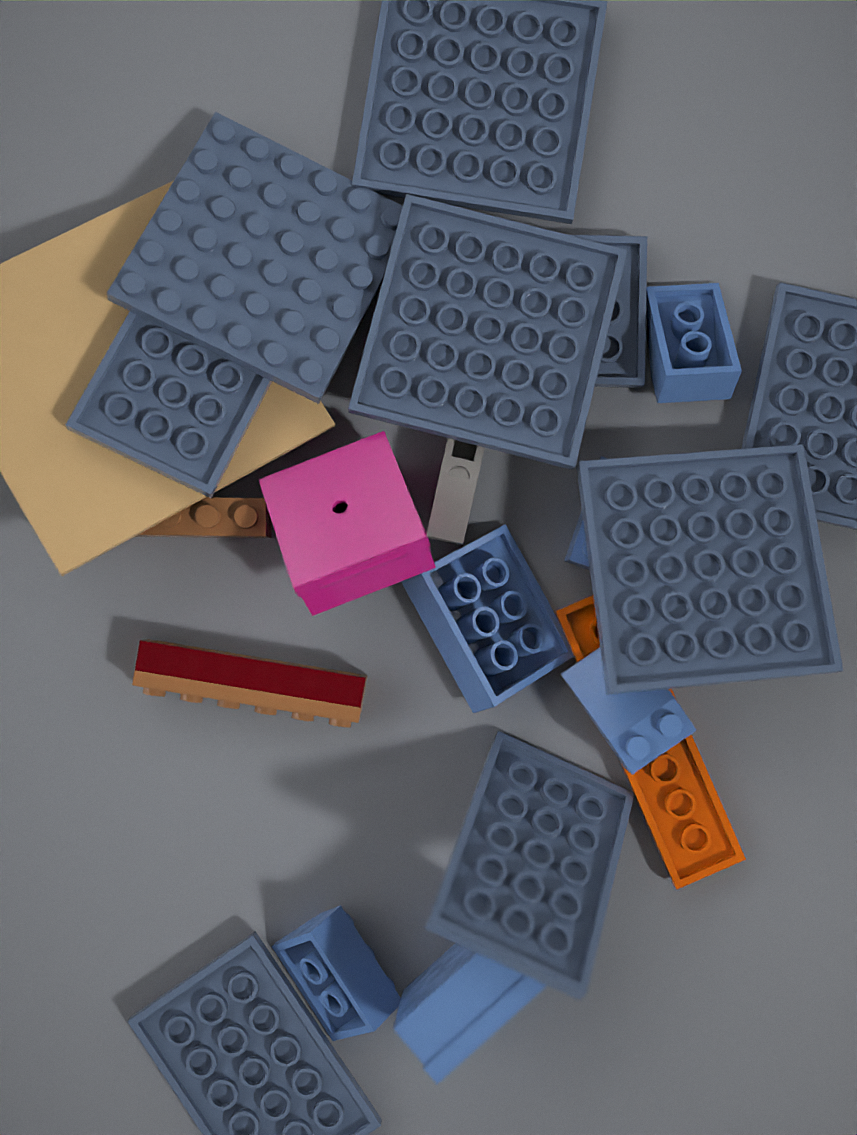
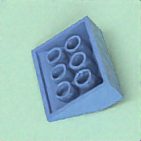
(489, 619)

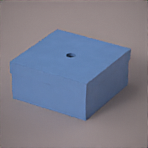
(459, 1007)

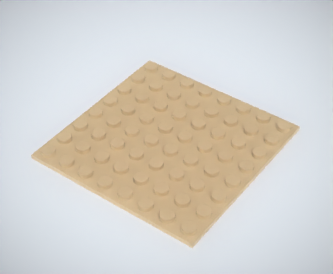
(50, 346)

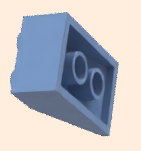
(690, 343)
(633, 723)

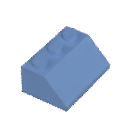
(338, 975)

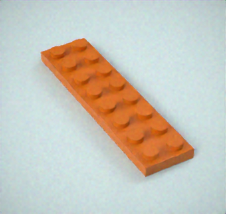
(670, 790)

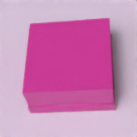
(346, 524)

